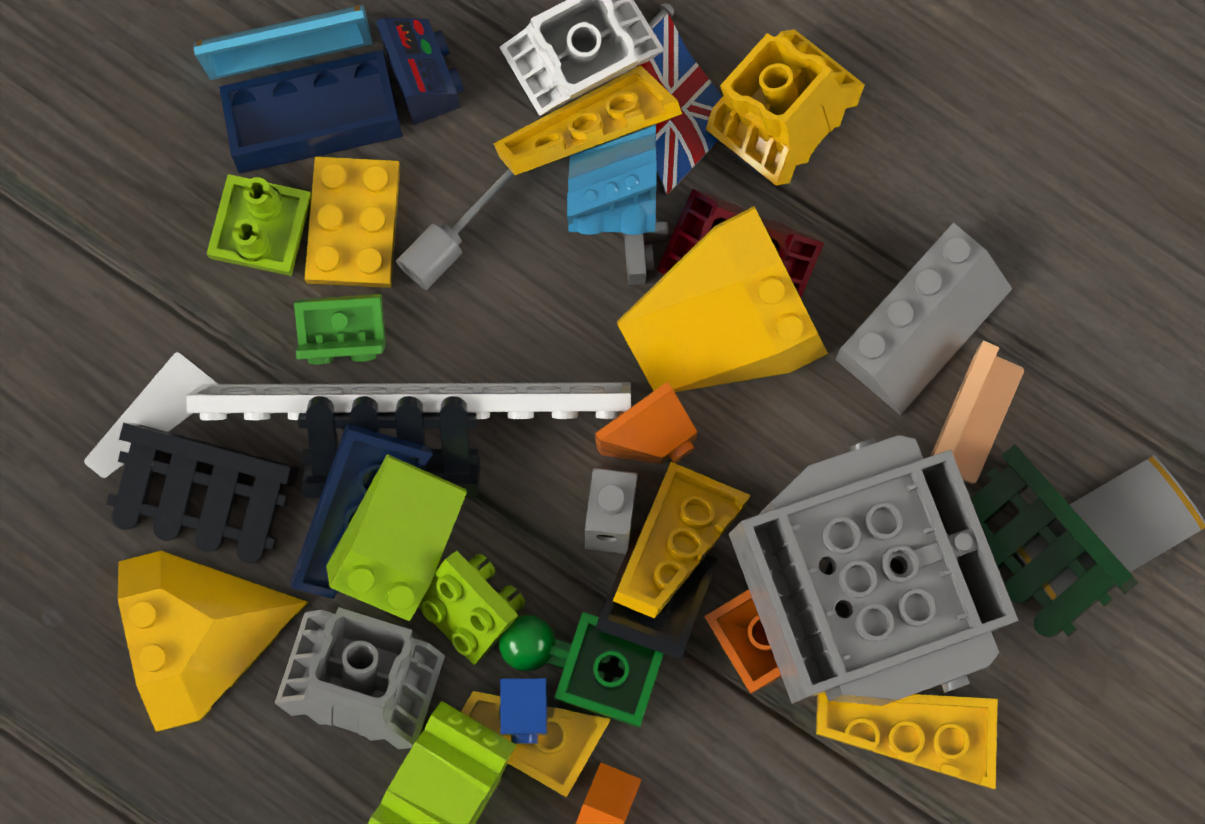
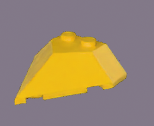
(193, 632)

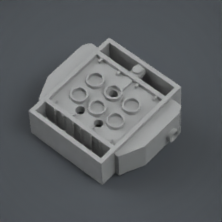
(900, 628)

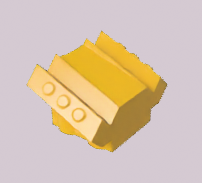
(782, 104)

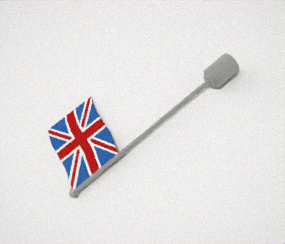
(679, 148)

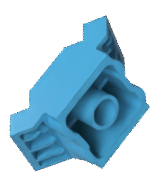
(614, 186)

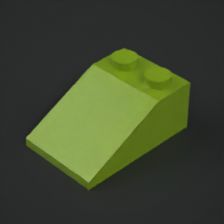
(396, 538)

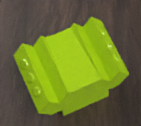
(446, 773)

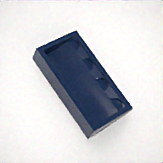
(310, 111)

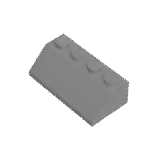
(925, 319)

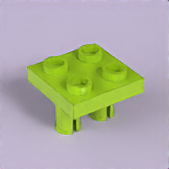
(259, 224)
(468, 607)

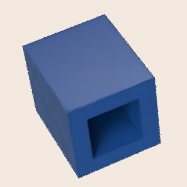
(523, 709)

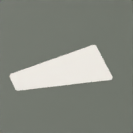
(158, 406)

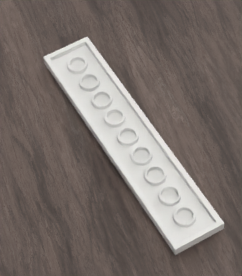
(517, 399)

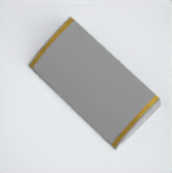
(1132, 515)

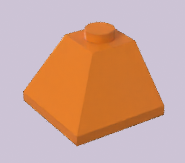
(650, 430)
(745, 641)

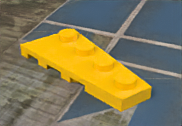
(595, 118)
(678, 534)
(924, 730)

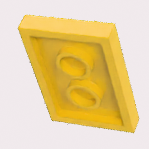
(352, 222)

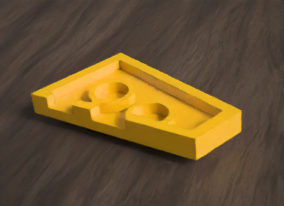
(557, 756)

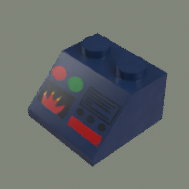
(420, 67)

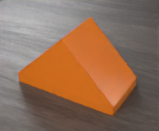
(609, 797)

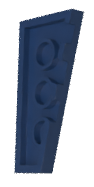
(349, 478)

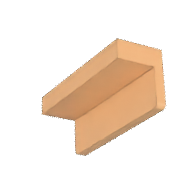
(979, 410)

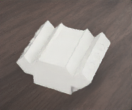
(578, 49)

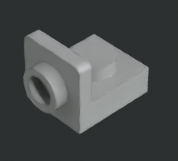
(640, 256)

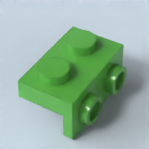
(340, 328)

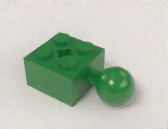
(532, 644)

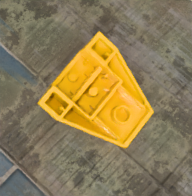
(722, 314)

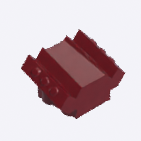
(705, 211)

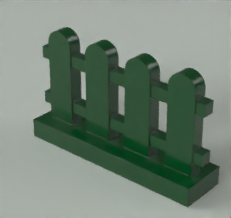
(1057, 557)

